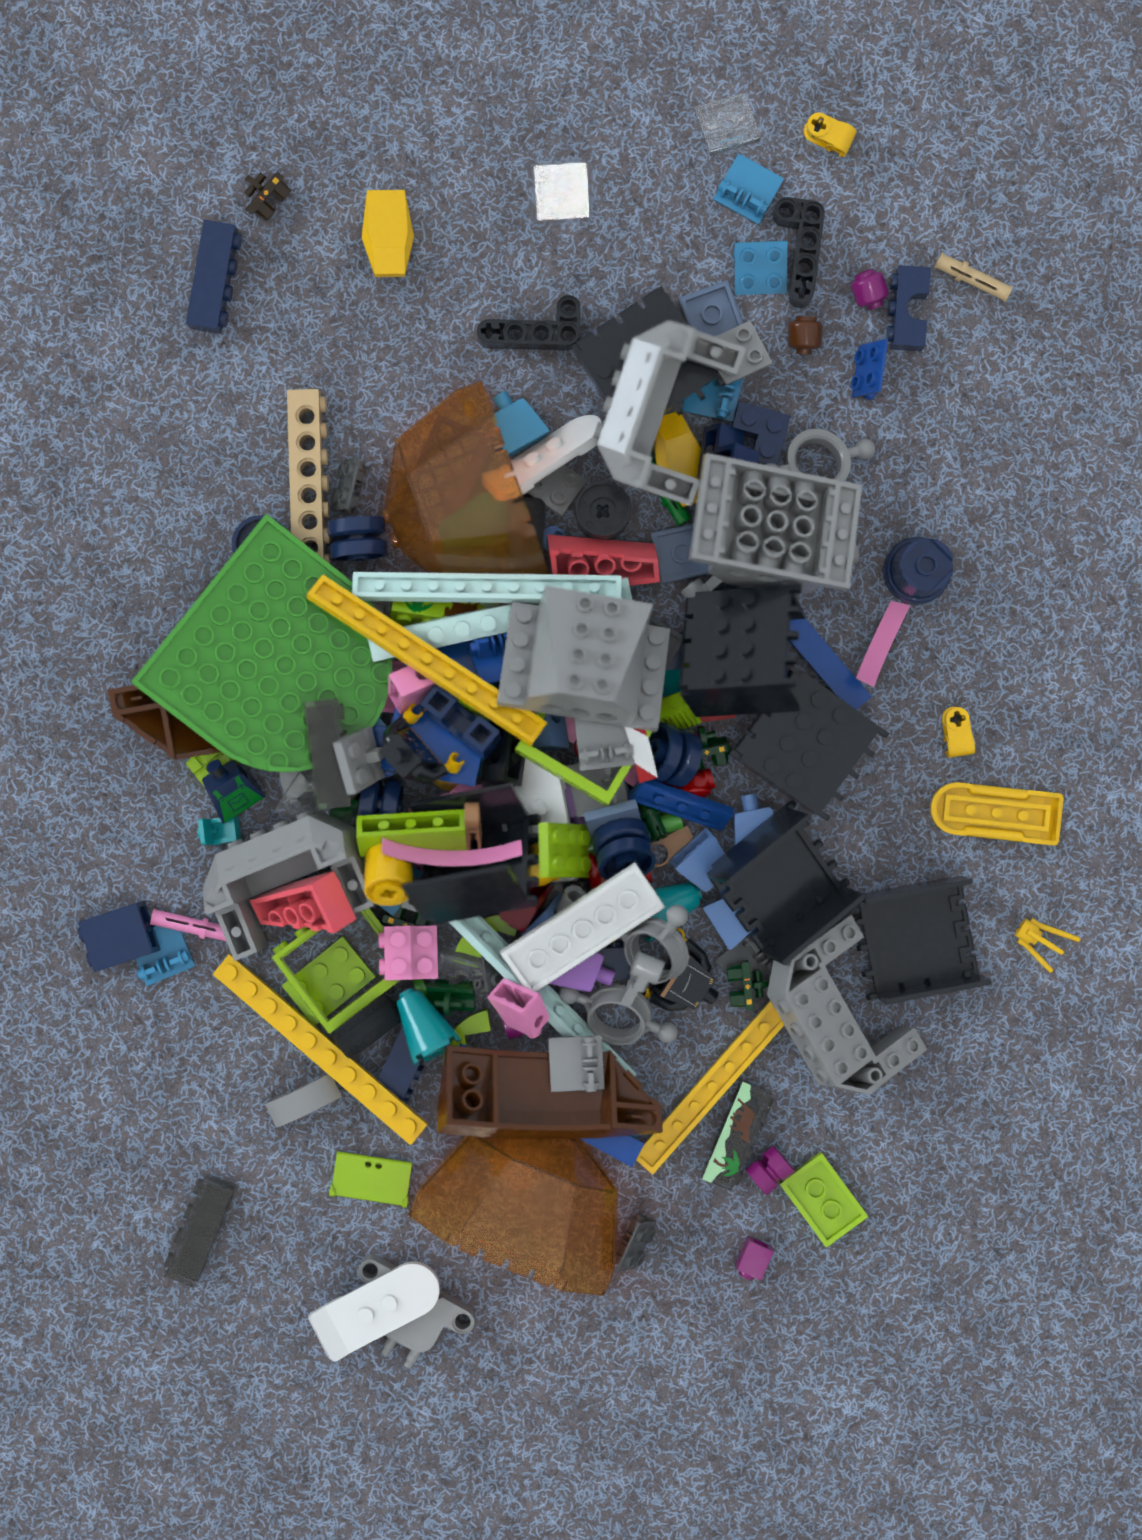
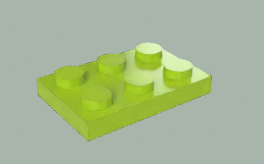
(564, 850)
(331, 978)
(823, 1199)

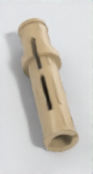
(1000, 291)

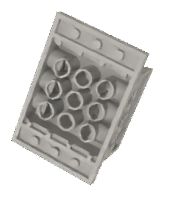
(774, 526)
(585, 659)

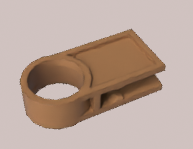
(473, 824)
(674, 843)

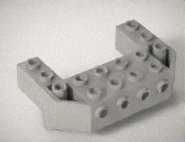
(641, 400)
(275, 860)
(824, 1024)

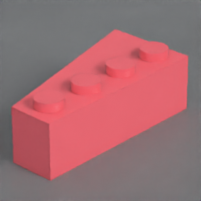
(604, 557)
(308, 902)

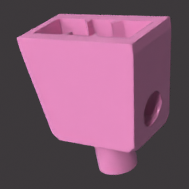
(408, 688)
(525, 1012)

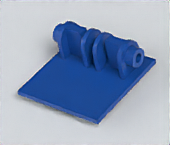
(869, 369)
(488, 657)

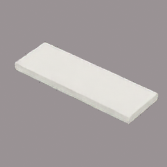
(582, 928)

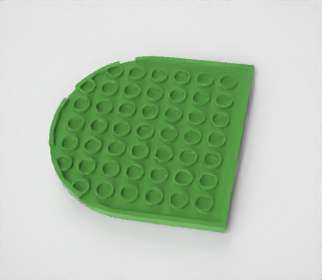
(262, 650)

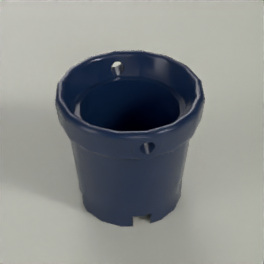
(918, 569)

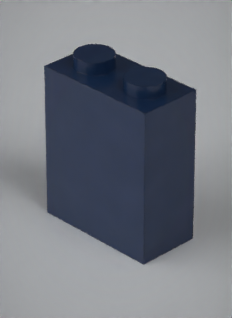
(118, 936)

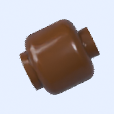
(805, 334)

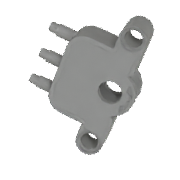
(422, 1332)

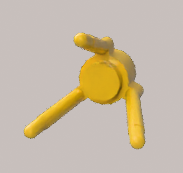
(1030, 933)

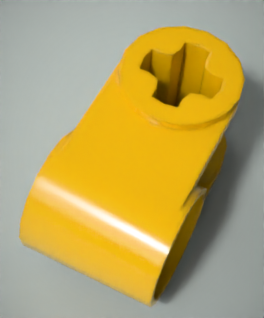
(832, 134)
(959, 736)

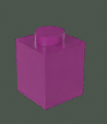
(754, 1259)

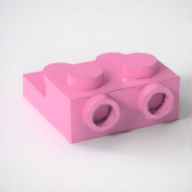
(409, 952)

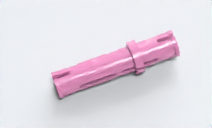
(160, 919)

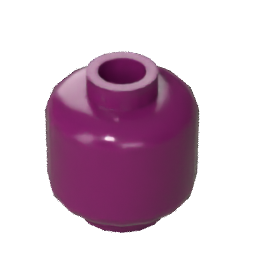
(869, 289)

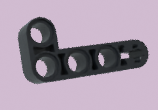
(802, 254)
(530, 327)

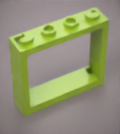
(571, 777)
(355, 1006)

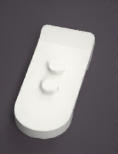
(554, 451)
(544, 796)
(375, 1309)

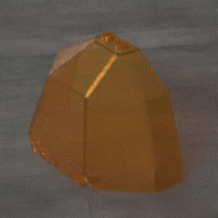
(452, 495)
(529, 1203)

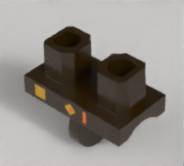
(258, 204)

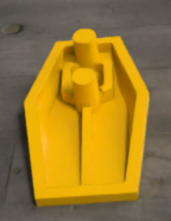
(387, 232)
(677, 447)

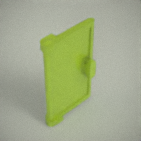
(371, 1183)

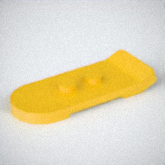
(998, 813)

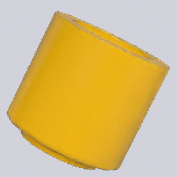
(385, 877)

